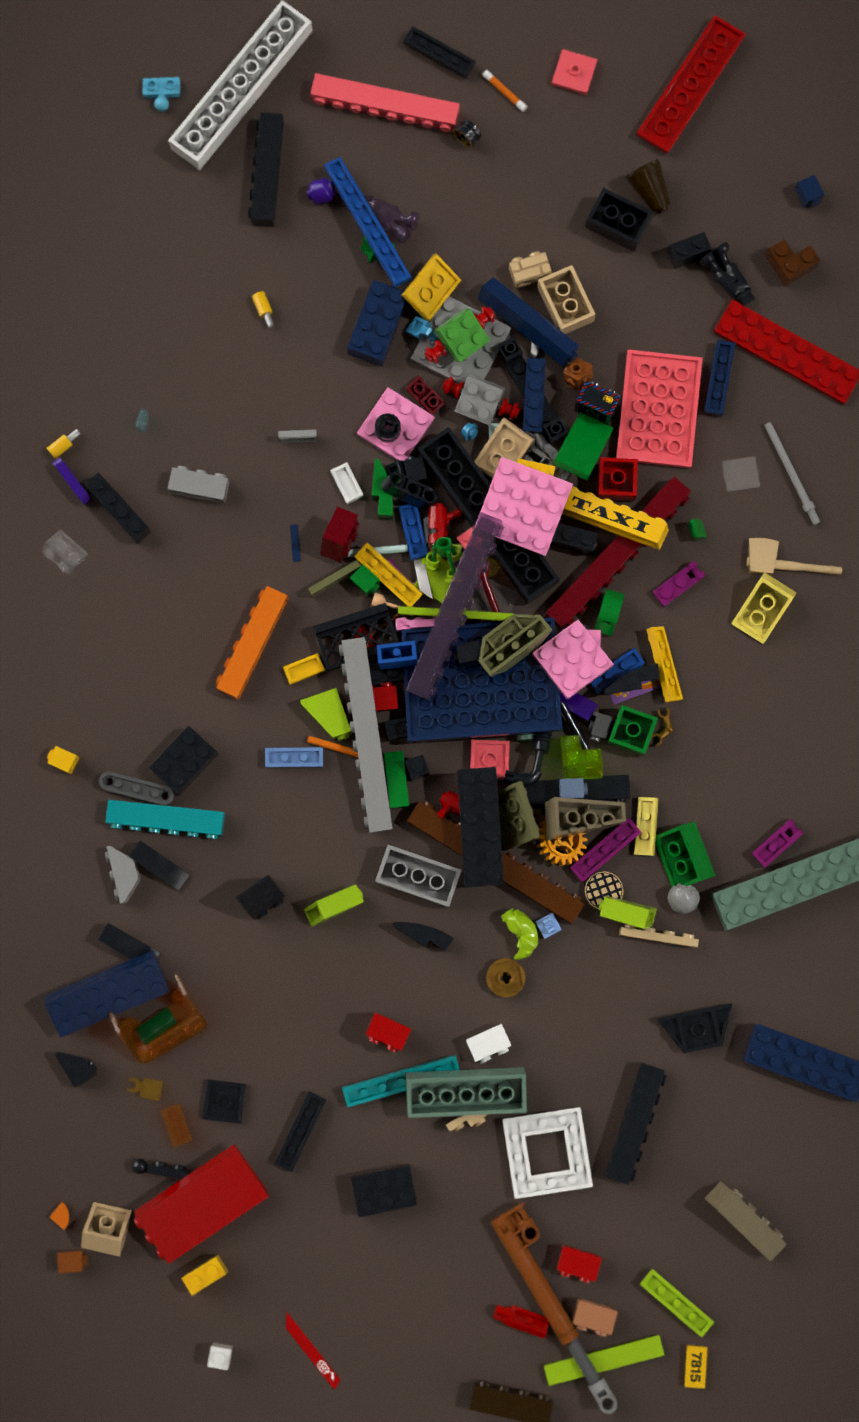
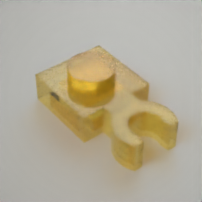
(149, 1088)

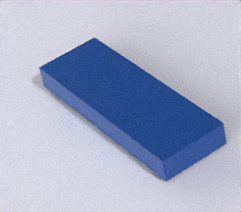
(413, 532)
(625, 663)

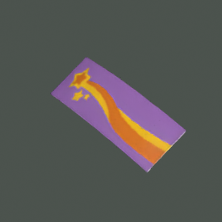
(647, 686)

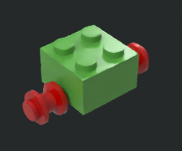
(461, 335)

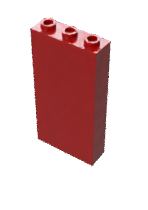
(200, 1204)

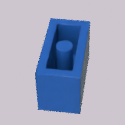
(397, 655)

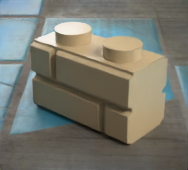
(529, 269)

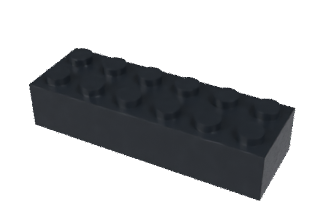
(480, 827)

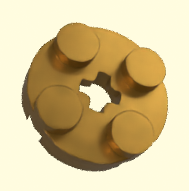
(515, 983)

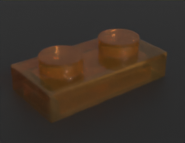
(176, 1125)

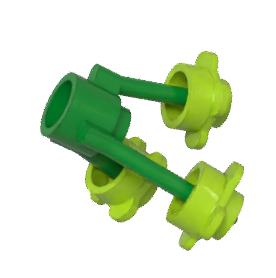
(443, 548)

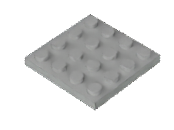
(477, 363)

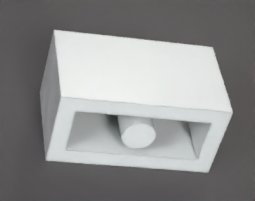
(488, 1043)

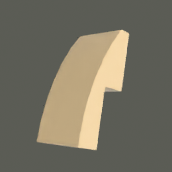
(457, 1123)

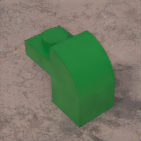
(609, 612)

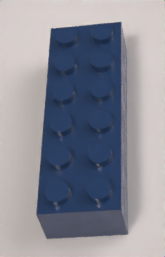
(106, 992)
(803, 1062)

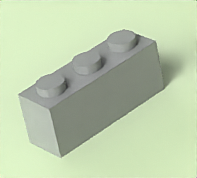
(198, 484)

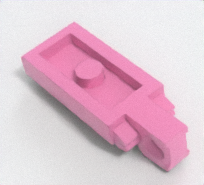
(418, 622)

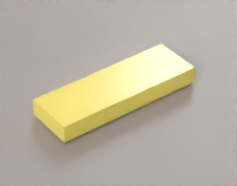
(647, 824)

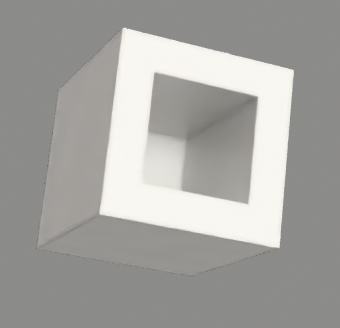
(220, 1356)

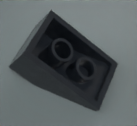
(261, 897)

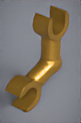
(668, 727)

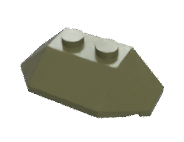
(512, 642)

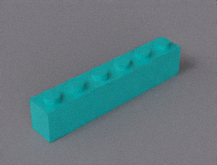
(165, 818)

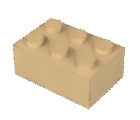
(566, 300)

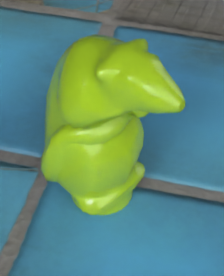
(524, 930)

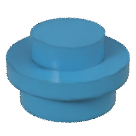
(469, 431)

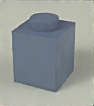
(572, 788)

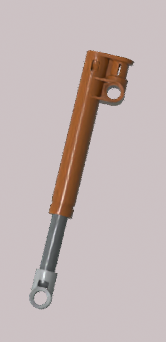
(511, 1233)

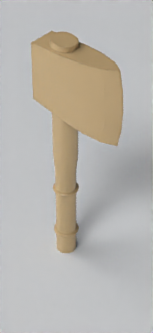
(763, 559)

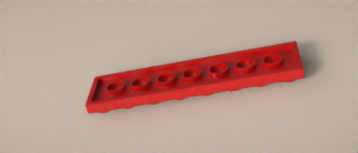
(691, 84)
(788, 352)

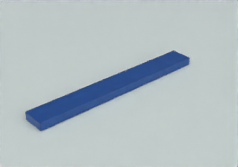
(367, 222)

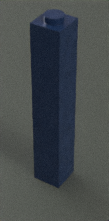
(528, 322)

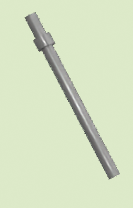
(808, 505)

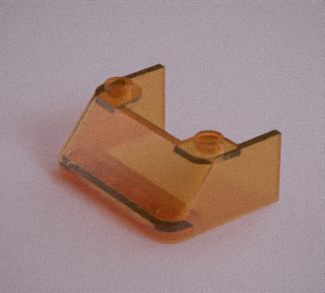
(189, 1019)

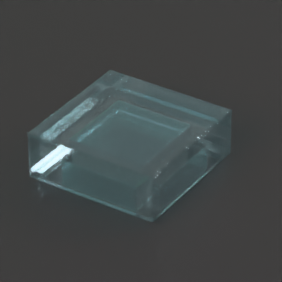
(142, 420)

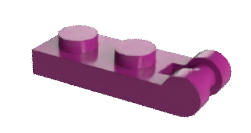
(678, 584)
(776, 843)

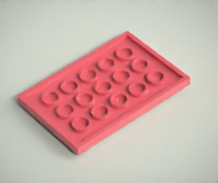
(659, 408)

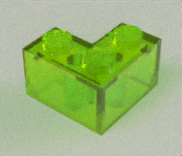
(578, 762)

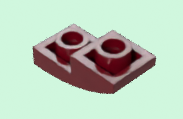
(424, 395)

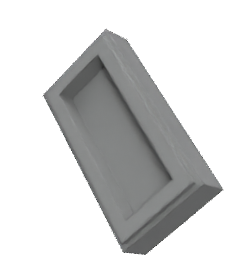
(297, 436)

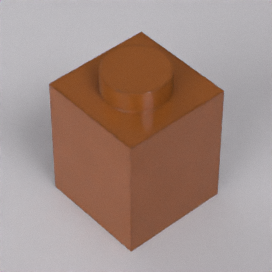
(72, 1261)

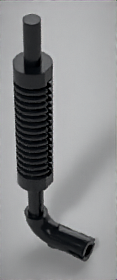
(540, 746)

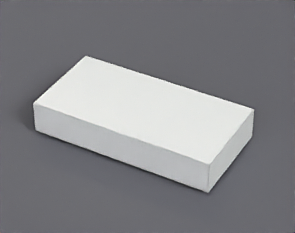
(347, 483)

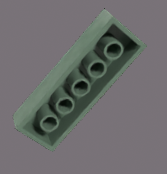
(466, 1092)

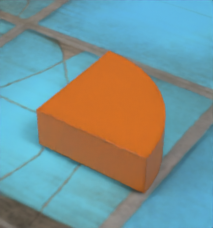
(61, 1215)

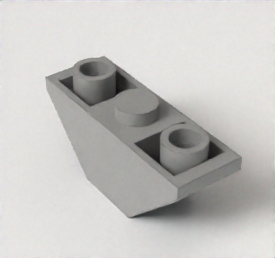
(123, 873)

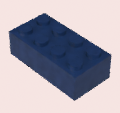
(377, 323)

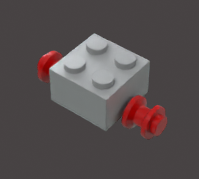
(480, 399)

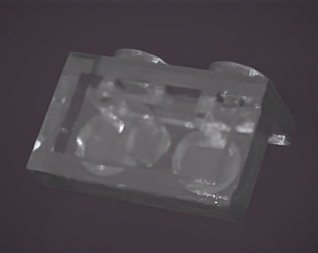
(64, 552)

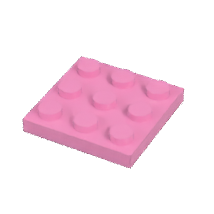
(413, 425)
(572, 659)

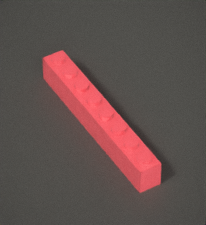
(384, 102)

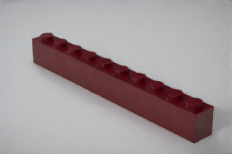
(613, 559)

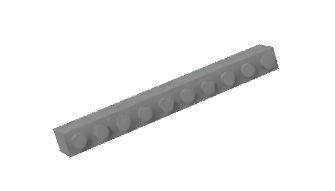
(367, 734)

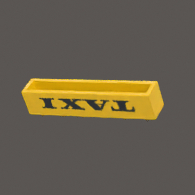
(616, 518)

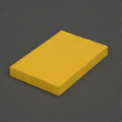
(431, 287)

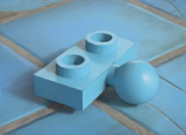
(161, 89)

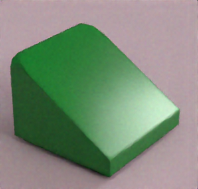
(697, 529)

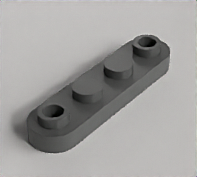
(136, 788)

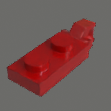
(522, 1320)

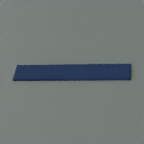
(295, 543)

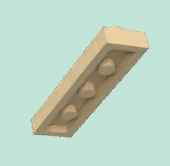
(667, 936)

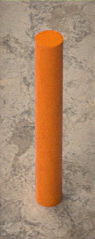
(332, 746)

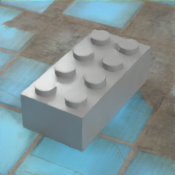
(418, 876)

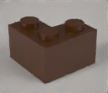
(790, 265)

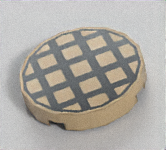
(602, 885)

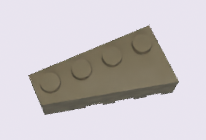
(578, 816)
(746, 1221)

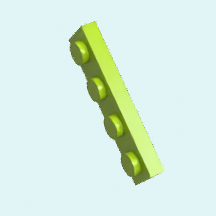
(676, 1302)

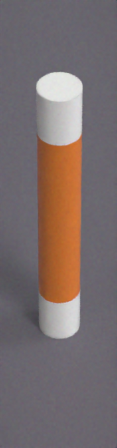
(504, 90)

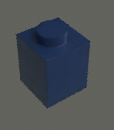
(809, 191)

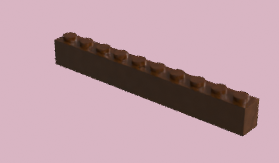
(514, 874)

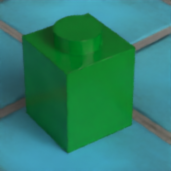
(365, 580)

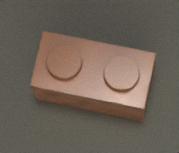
(594, 1316)

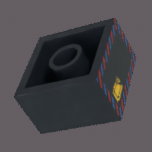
(597, 402)

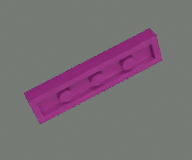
(605, 850)

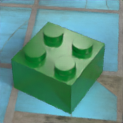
(632, 730)

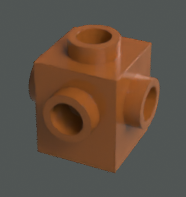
(577, 374)

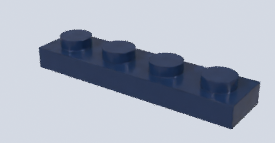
(719, 378)
(534, 395)

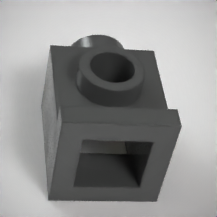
(599, 727)

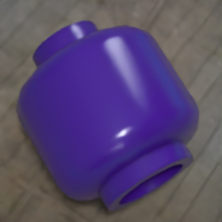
(321, 191)

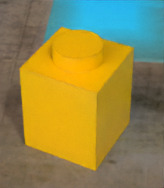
(62, 759)

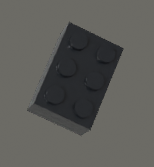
(619, 219)
(184, 760)
(384, 1190)

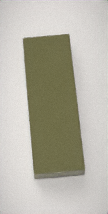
(334, 579)

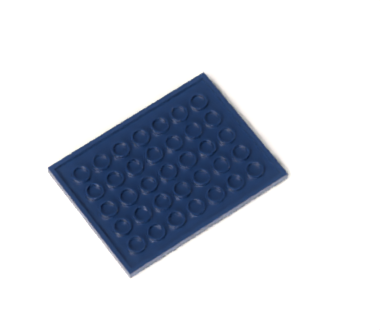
(480, 705)

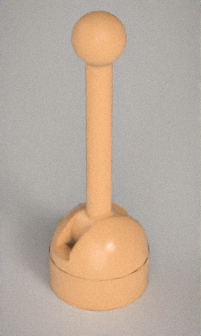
(380, 599)

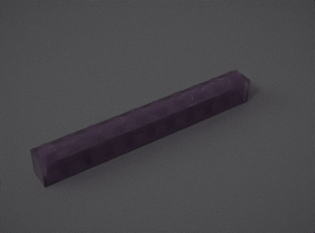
(454, 606)

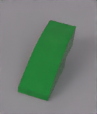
(385, 505)
(396, 780)

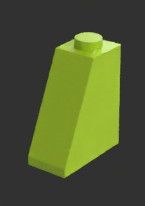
(329, 713)
(334, 905)
(627, 912)

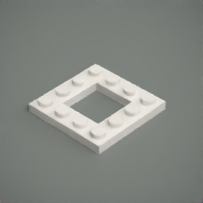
(532, 1185)

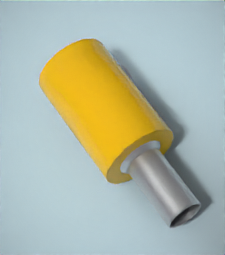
(263, 307)
(62, 444)

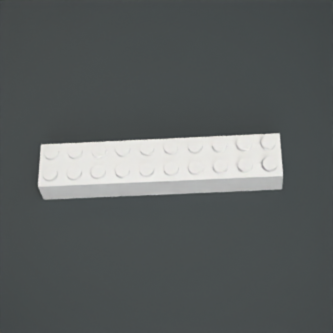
(240, 85)

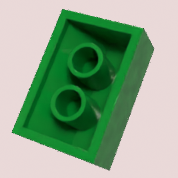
(684, 855)

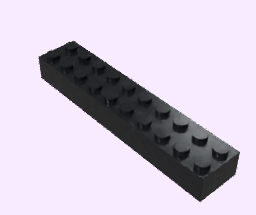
(467, 490)

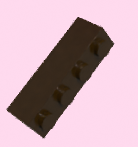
(510, 1404)

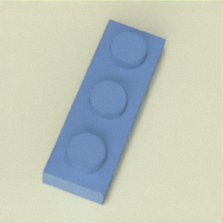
(293, 757)

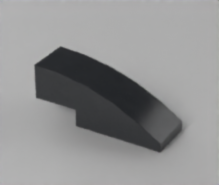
(632, 679)
(159, 865)
(423, 934)
(124, 942)

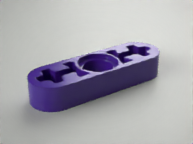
(71, 480)

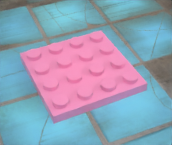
(527, 504)

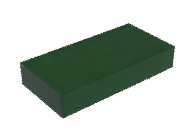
(156, 1025)

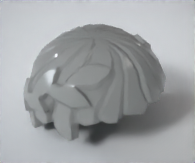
(683, 898)

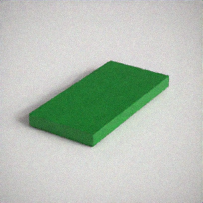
(583, 446)

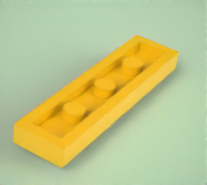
(388, 575)
(662, 656)

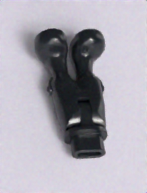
(730, 279)

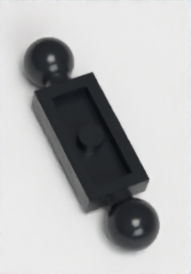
(178, 1171)

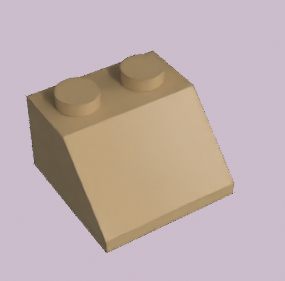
(106, 1229)

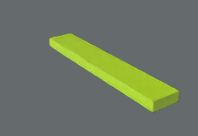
(471, 614)
(606, 1359)

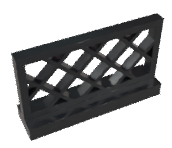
(350, 622)

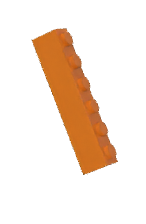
(252, 642)

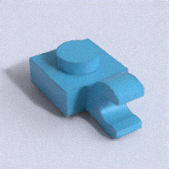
(421, 328)

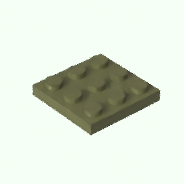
(516, 817)

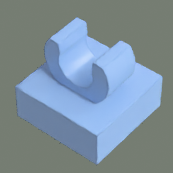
(548, 925)

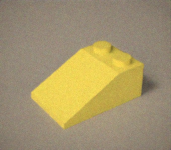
(763, 608)

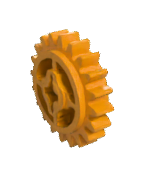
(571, 845)

